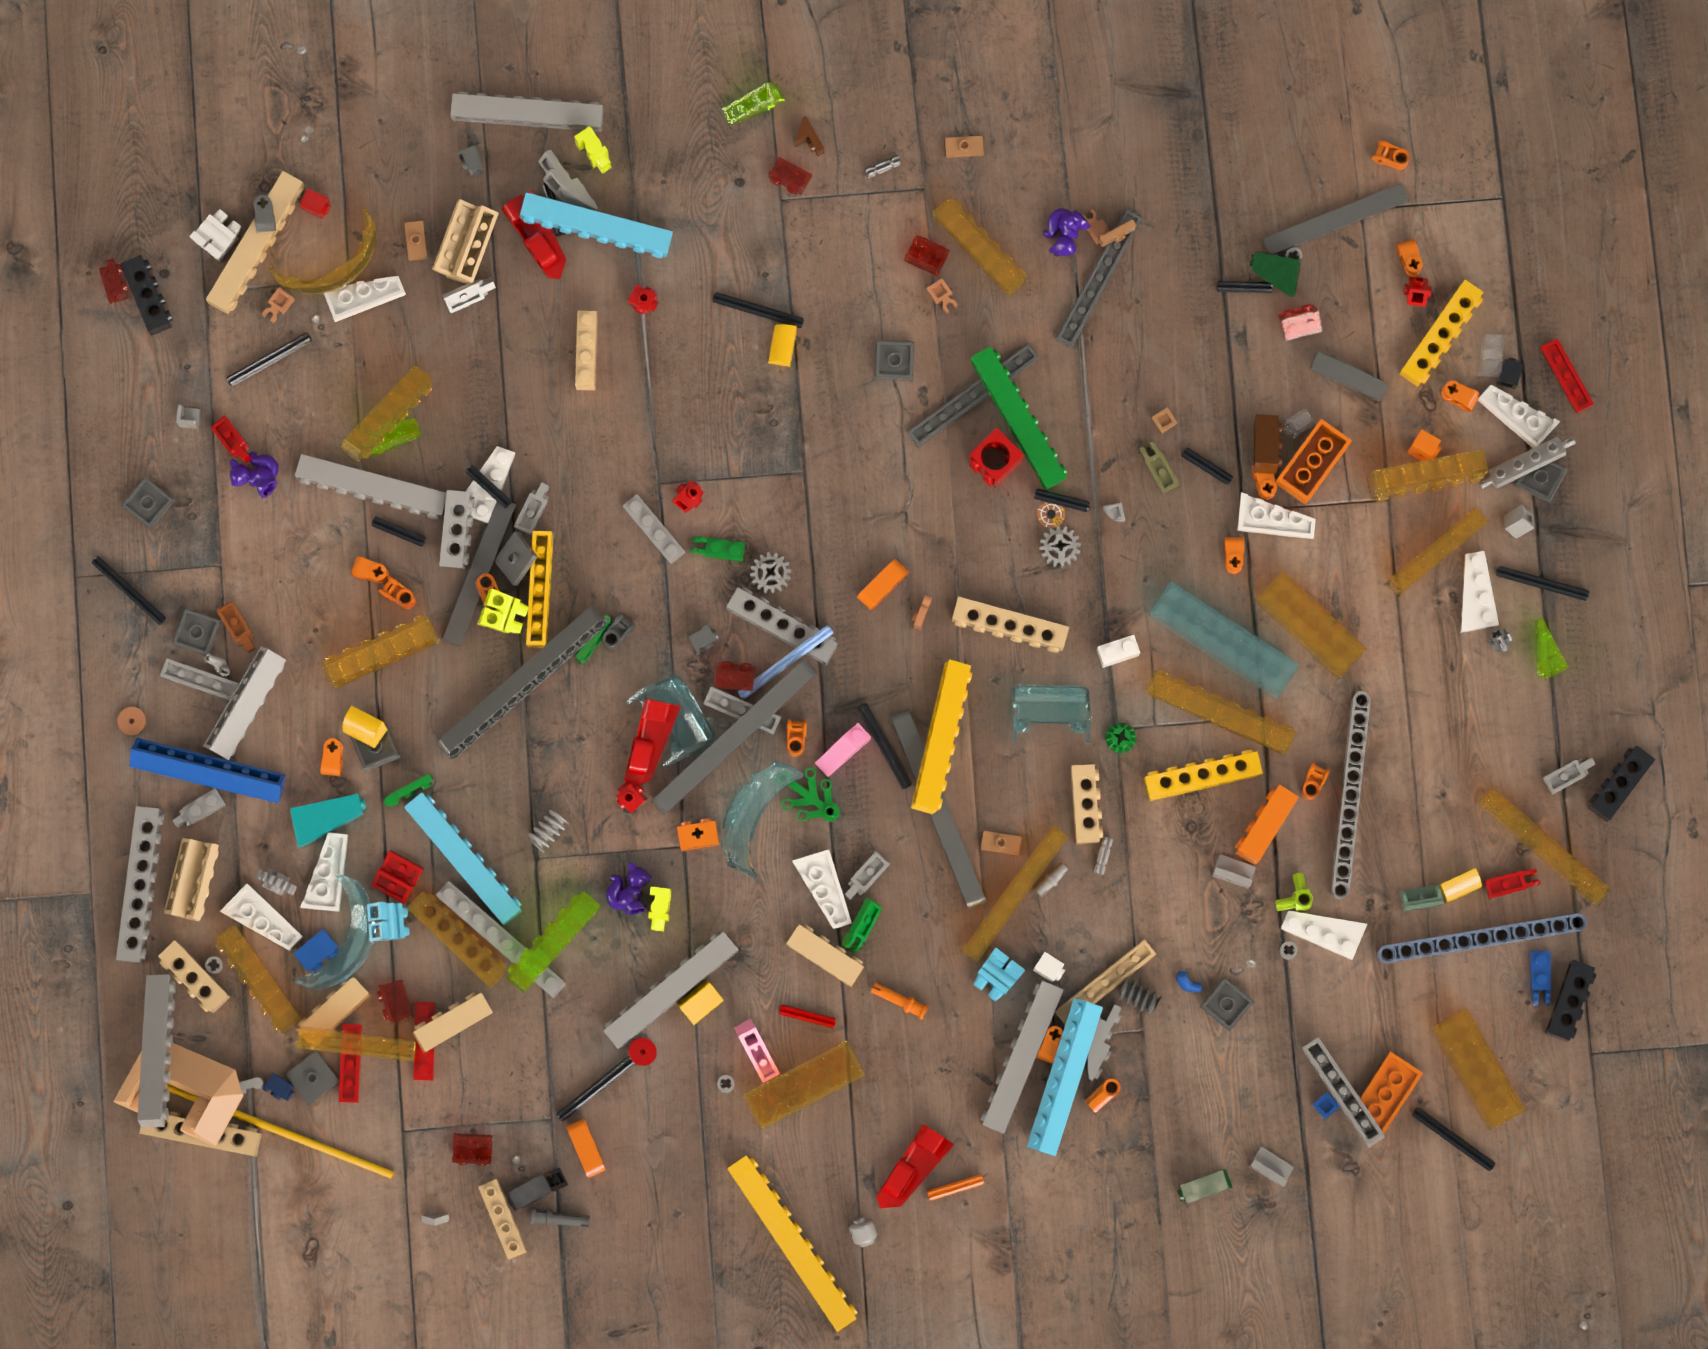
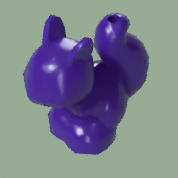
(1069, 224)
(262, 477)
(629, 897)

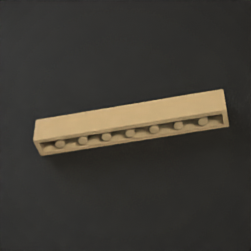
(254, 246)

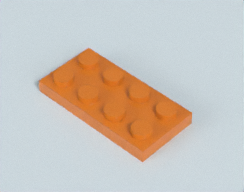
(1389, 1089)

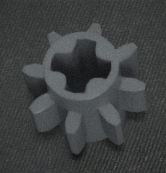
(1500, 640)

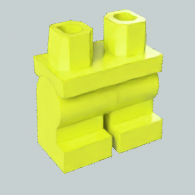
(595, 152)
(504, 614)
(659, 907)

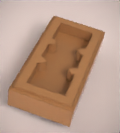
(964, 146)
(1117, 233)
(416, 240)
(1000, 843)

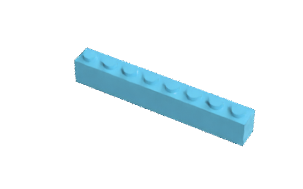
(596, 225)
(463, 859)
(1064, 1077)

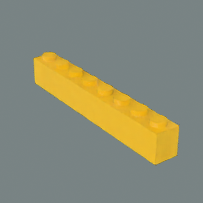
(941, 736)

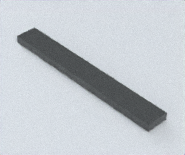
(1335, 219)
(1096, 284)
(968, 399)
(481, 564)

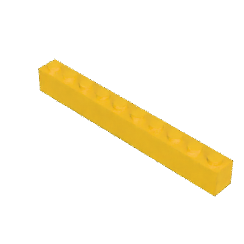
(792, 1244)

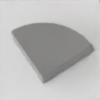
(1115, 512)
(435, 1218)

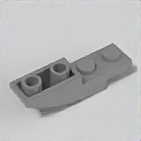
(560, 183)
(1099, 1050)

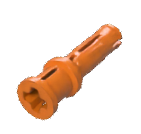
(908, 1004)

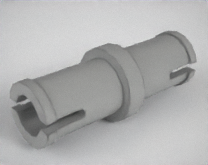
(1050, 880)

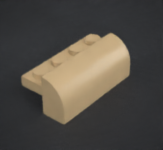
(465, 241)
(191, 879)

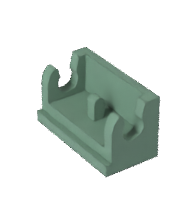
(1421, 898)

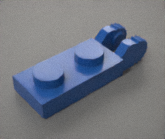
(1540, 975)

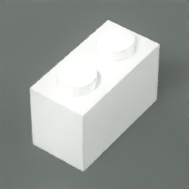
(1118, 651)
(1049, 968)

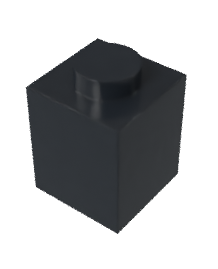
(1510, 373)

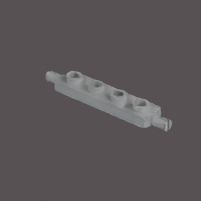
(1527, 462)

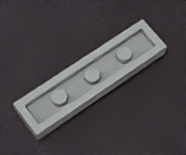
(653, 529)
(198, 679)
(736, 708)

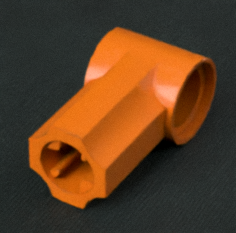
(1101, 1096)

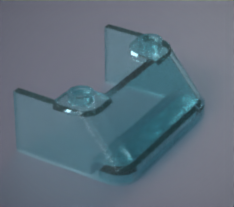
(1051, 706)
(691, 727)

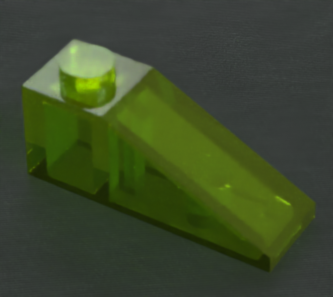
(754, 103)
(403, 433)
(1548, 656)

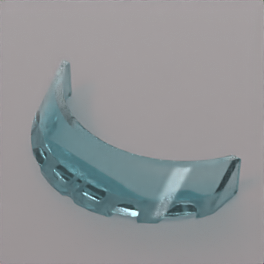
(746, 810)
(355, 947)

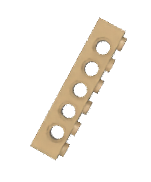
(1058, 631)
(248, 1147)

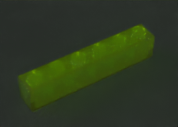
(553, 941)

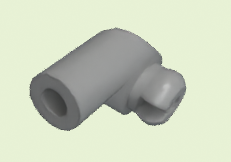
(219, 664)

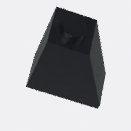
(536, 1189)

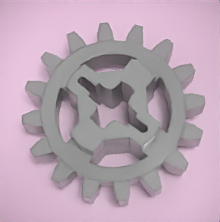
(1069, 545)
(769, 567)
(275, 882)

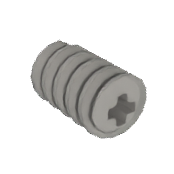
(547, 830)

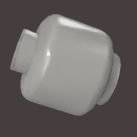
(863, 1231)

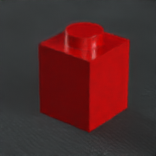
(315, 204)

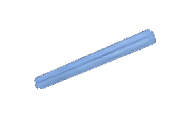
(788, 660)

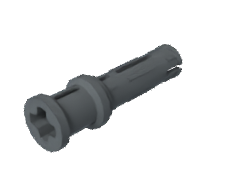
(549, 1217)

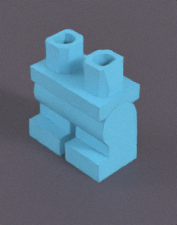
(390, 921)
(996, 976)

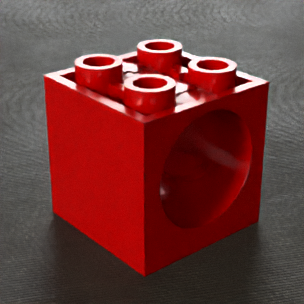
(998, 441)

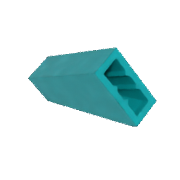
(324, 817)

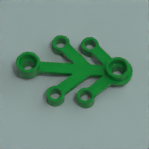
(811, 798)

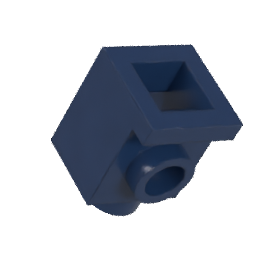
(279, 1087)

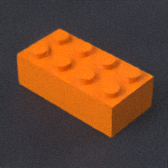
(1313, 461)
(1267, 824)

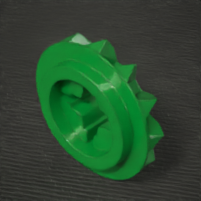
(1112, 740)

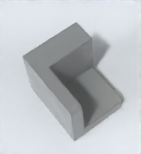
(188, 417)
(1519, 521)

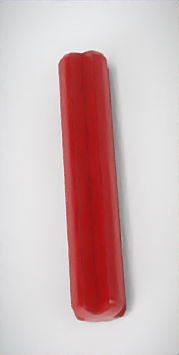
(807, 1016)

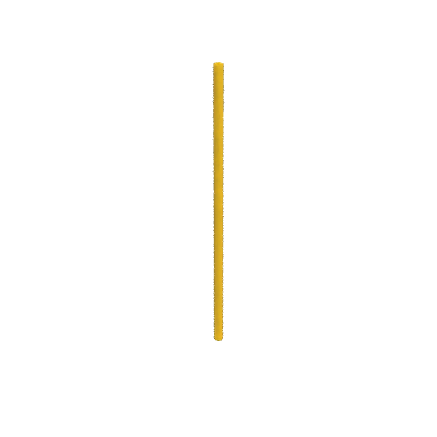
(295, 1137)

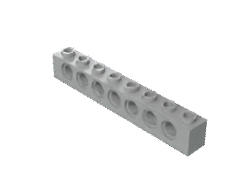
(142, 816)

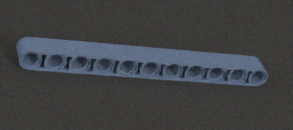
(1490, 934)

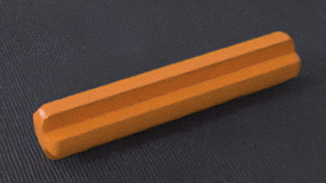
(955, 1187)

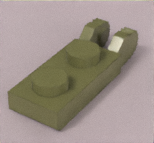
(1159, 468)

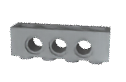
(453, 500)

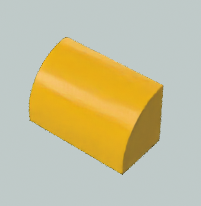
(782, 345)
(363, 727)
(1460, 885)
(700, 1001)

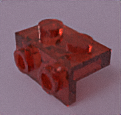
(789, 176)
(926, 255)
(113, 282)
(1300, 322)
(735, 676)
(395, 1001)
(472, 1149)

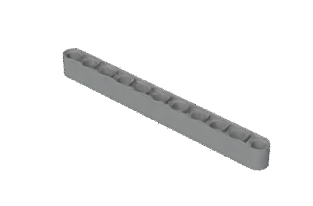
(1354, 786)

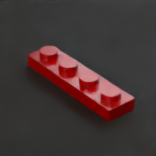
(1566, 376)
(424, 1061)
(350, 1071)

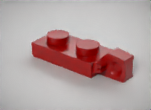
(231, 438)

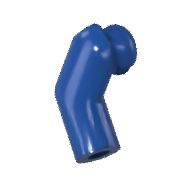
(1185, 983)

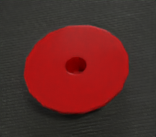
(642, 1051)

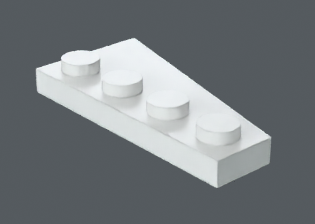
(1525, 421)
(496, 471)
(1477, 595)
(824, 885)
(257, 914)

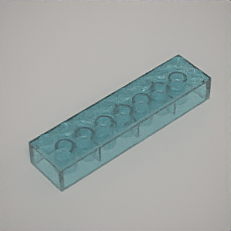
(1223, 640)

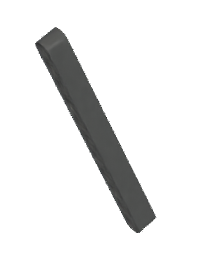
(522, 682)
(734, 736)
(941, 818)

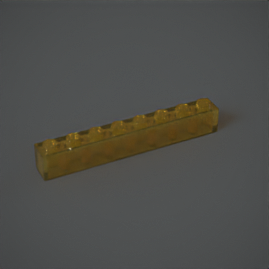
(1220, 713)
(1543, 846)
(1014, 894)

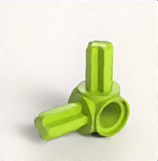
(1301, 891)

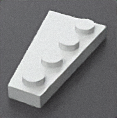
(363, 296)
(1271, 519)
(325, 889)
(1330, 933)

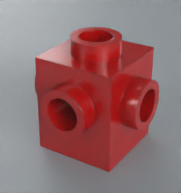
(1417, 291)
(640, 294)
(688, 496)
(637, 796)

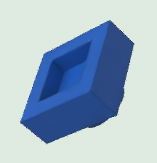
(1325, 1105)

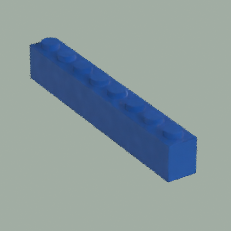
(207, 770)

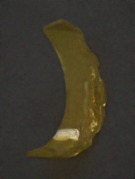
(340, 276)

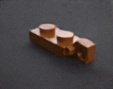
(236, 625)

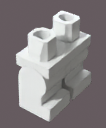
(216, 237)

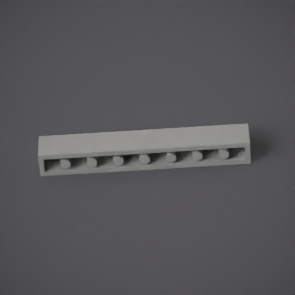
(526, 112)
(371, 486)
(494, 934)
(671, 990)
(155, 1051)
(1022, 1057)

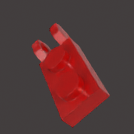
(1509, 883)

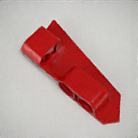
(537, 239)
(652, 735)
(911, 1170)

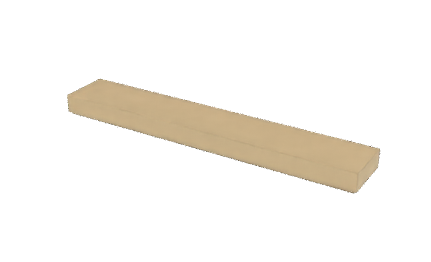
(1110, 978)

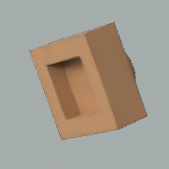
(1164, 420)

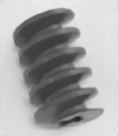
(1139, 997)

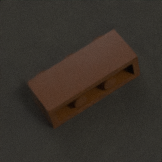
(1267, 444)

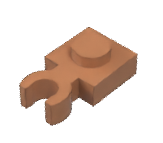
(1097, 227)
(940, 294)
(279, 302)
(919, 617)

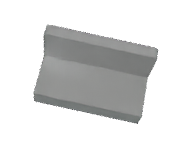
(1234, 871)
(1271, 1167)

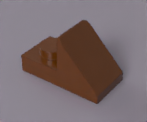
(807, 133)

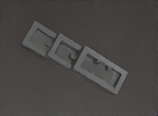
(1348, 376)

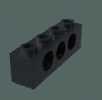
(133, 268)
(1642, 763)
(1555, 1026)

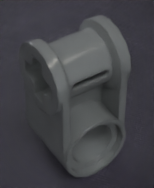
(264, 216)
(621, 629)

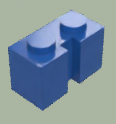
(316, 951)

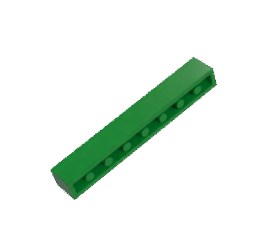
(1018, 419)

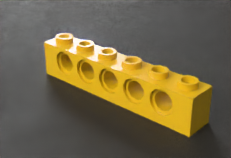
(1465, 292)
(540, 590)
(1249, 758)

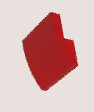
(397, 877)

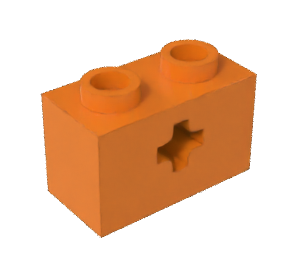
(1425, 446)
(690, 842)

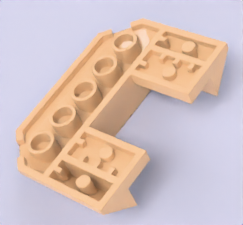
(209, 1080)

